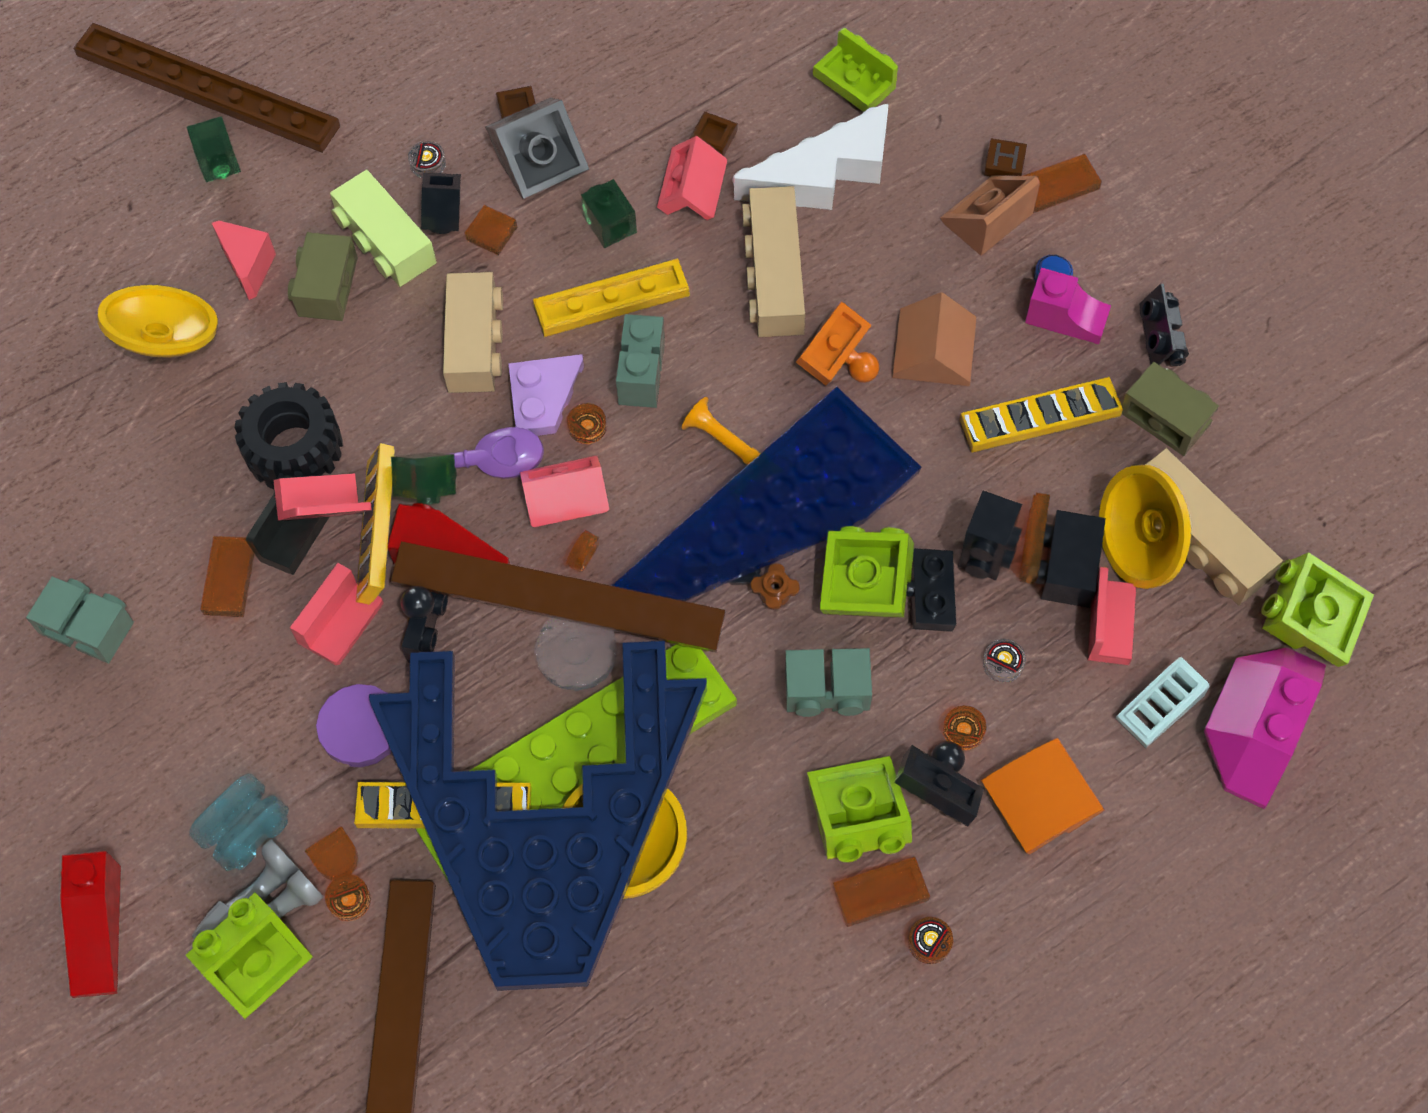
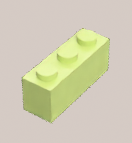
(382, 228)

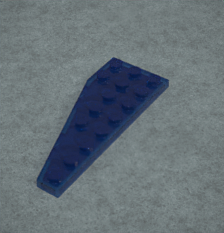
(812, 480)

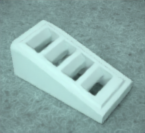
(1173, 678)

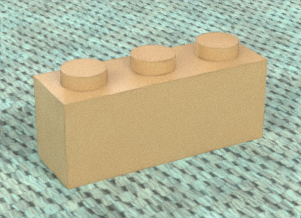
(472, 332)

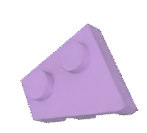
(543, 391)

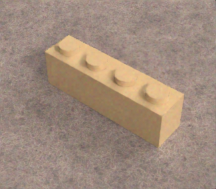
(776, 262)
(1219, 538)

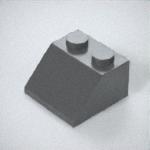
(537, 147)

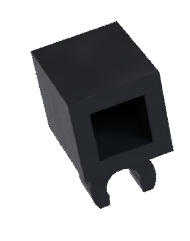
(440, 202)

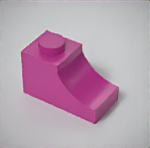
(1066, 308)

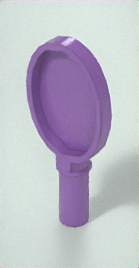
(504, 453)

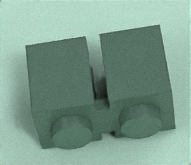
(640, 361)
(72, 613)
(849, 682)

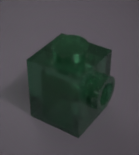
(608, 213)
(424, 476)

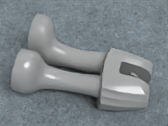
(277, 871)

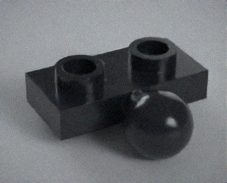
(932, 590)
(423, 611)
(938, 781)

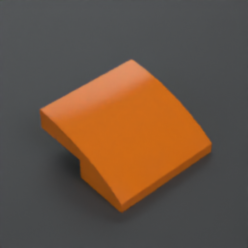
(1042, 795)

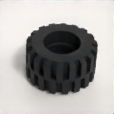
(282, 410)

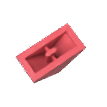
(248, 253)

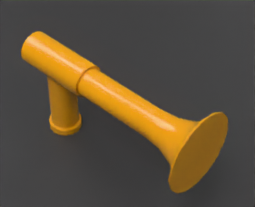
(702, 419)

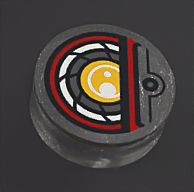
(426, 157)
(1004, 660)

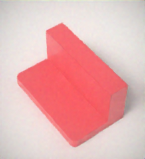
(693, 178)
(564, 491)
(317, 497)
(333, 617)
(1112, 621)

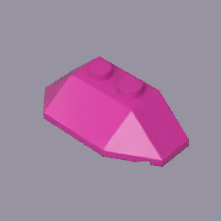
(1261, 720)

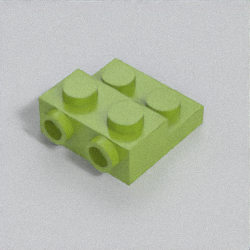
(866, 572)
(1317, 609)
(860, 809)
(248, 954)

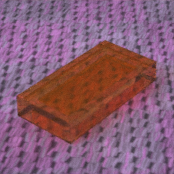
(1065, 182)
(1034, 538)
(227, 577)
(881, 891)

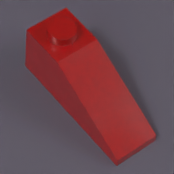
(432, 528)
(91, 922)

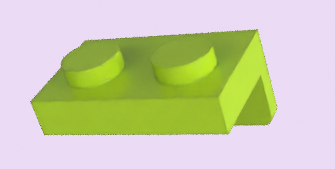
(857, 71)

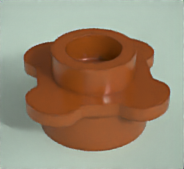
(775, 597)

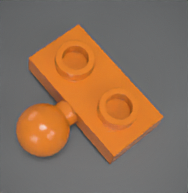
(835, 346)

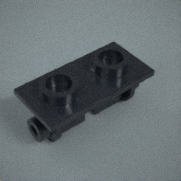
(1159, 315)

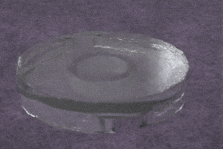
(575, 654)

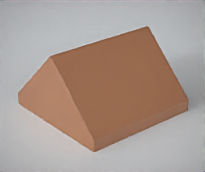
(993, 210)
(935, 342)

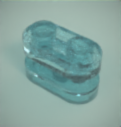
(261, 821)

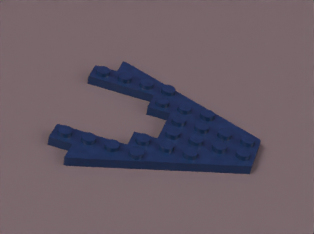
(540, 880)

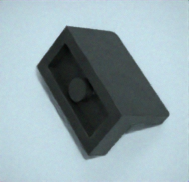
(283, 542)

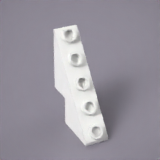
(844, 152)

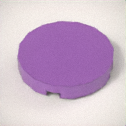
(350, 727)

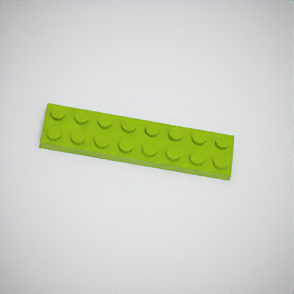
(591, 735)

